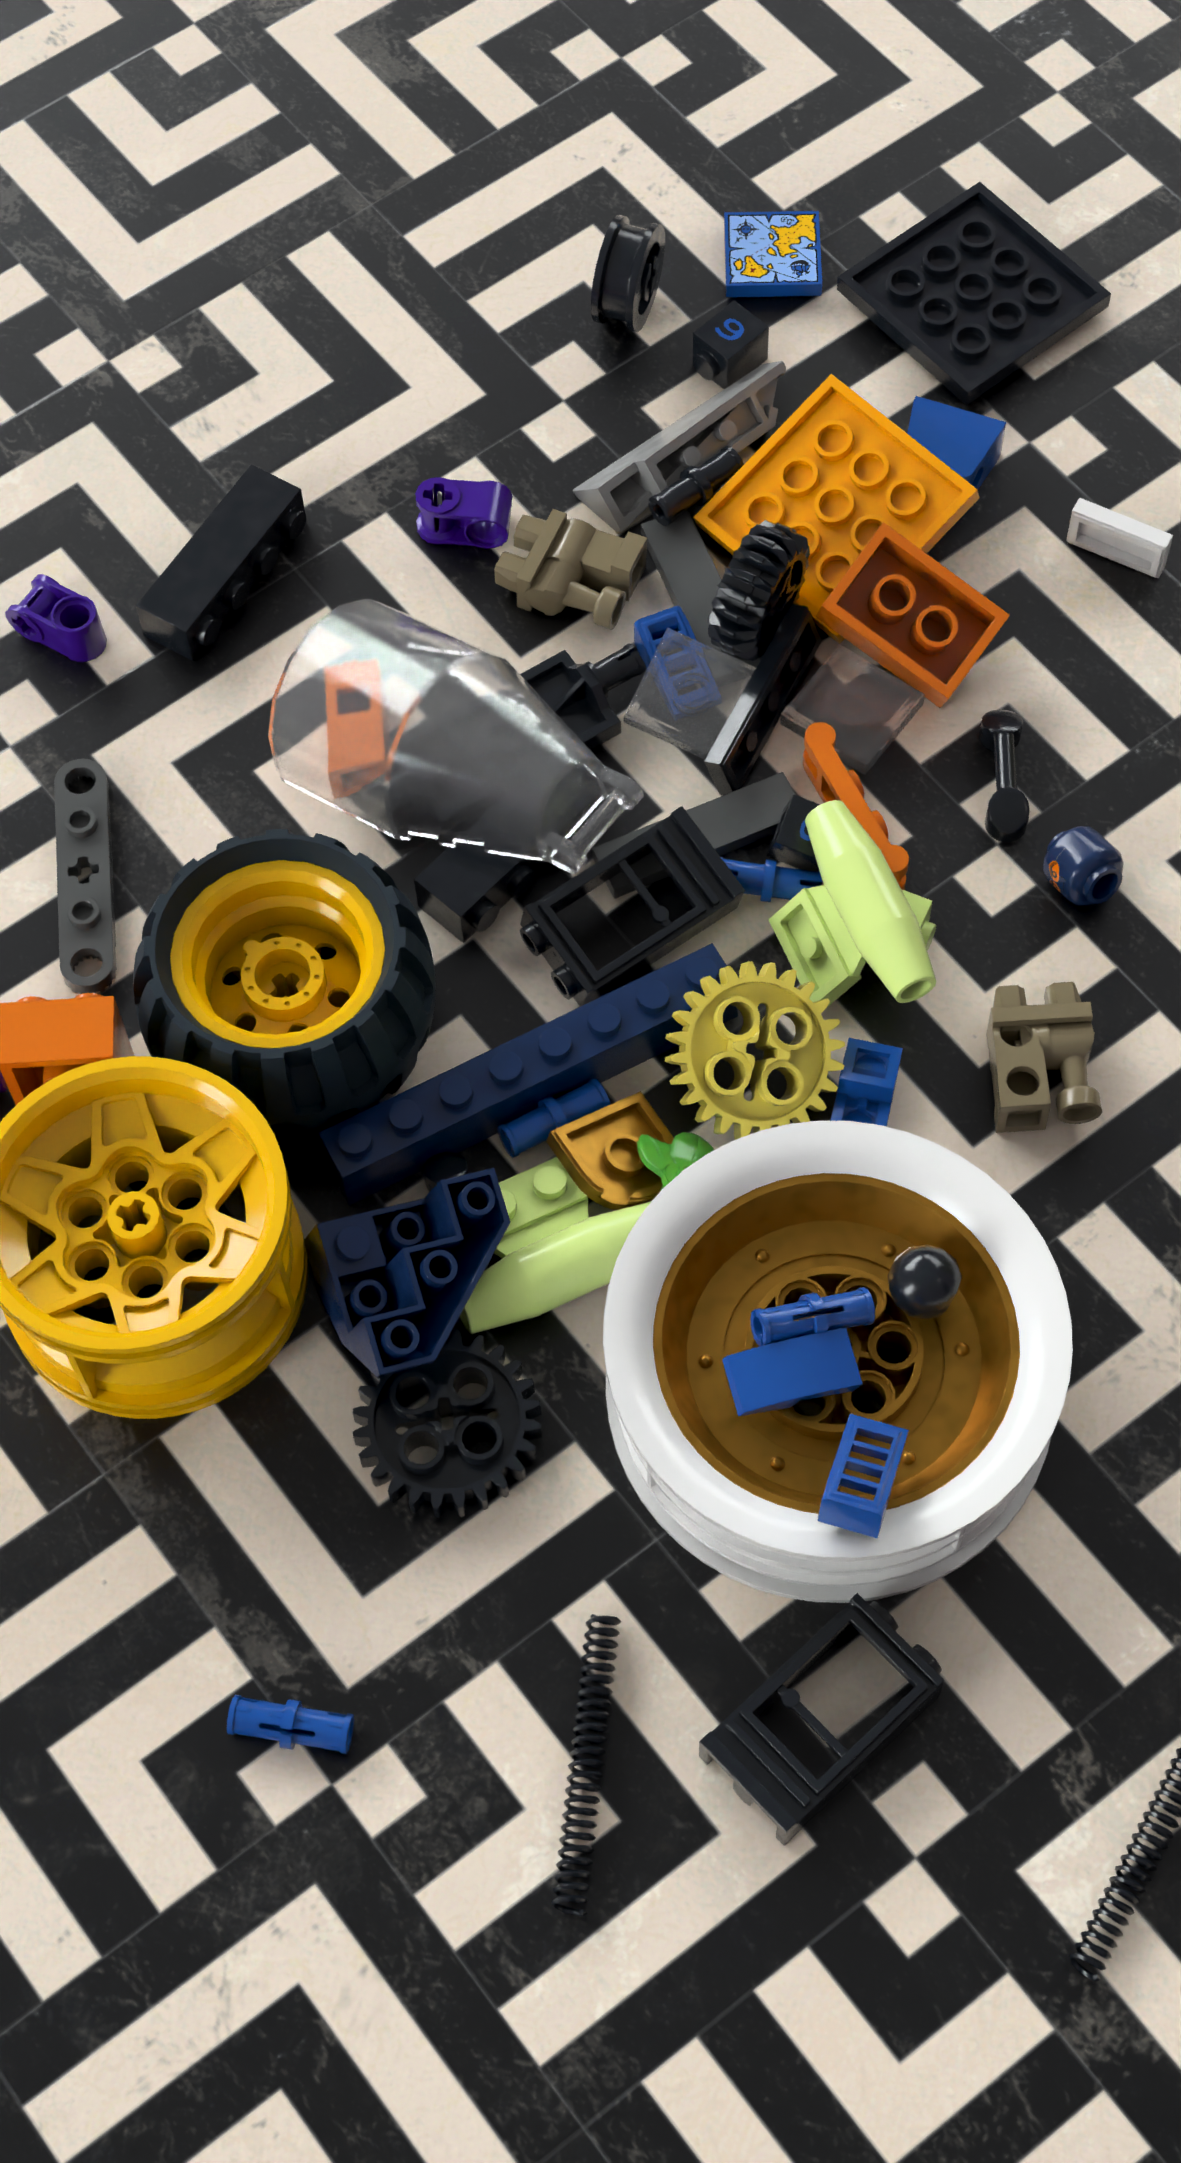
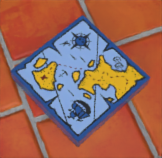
(772, 254)

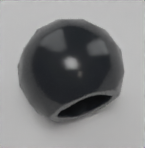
(924, 1281)

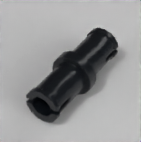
(695, 486)

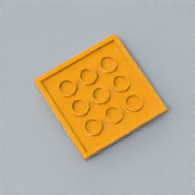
(835, 480)

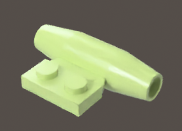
(852, 917)
(548, 1249)

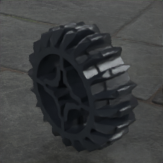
(758, 590)

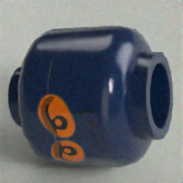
(1083, 866)

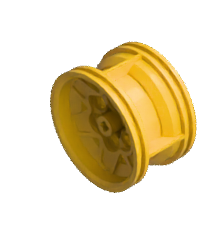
(188, 1136)

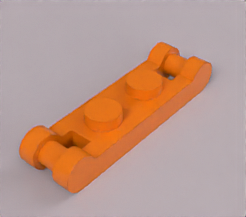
(836, 783)

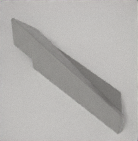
(727, 419)

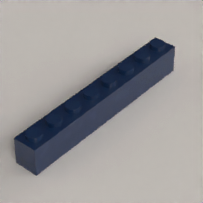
(510, 1080)

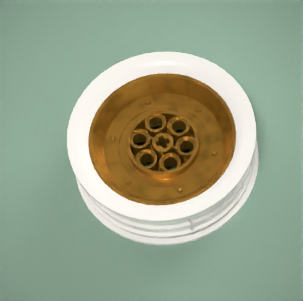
(825, 1216)

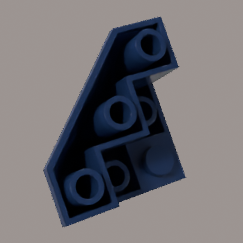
(407, 1269)

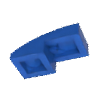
(867, 1082)
(792, 1371)

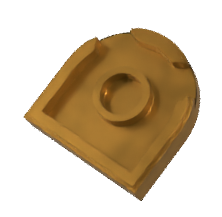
(604, 1154)

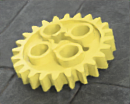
(706, 1041)

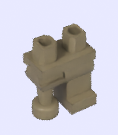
(567, 558)
(1036, 1039)

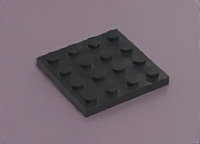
(973, 292)

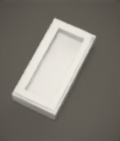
(1119, 538)

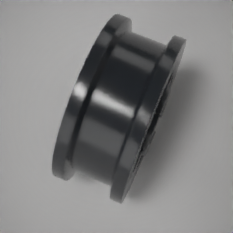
(627, 273)

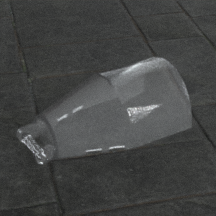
(437, 741)

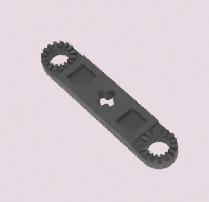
(84, 909)

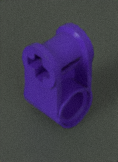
(469, 512)
(59, 620)

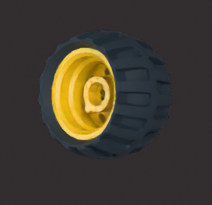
(297, 1030)

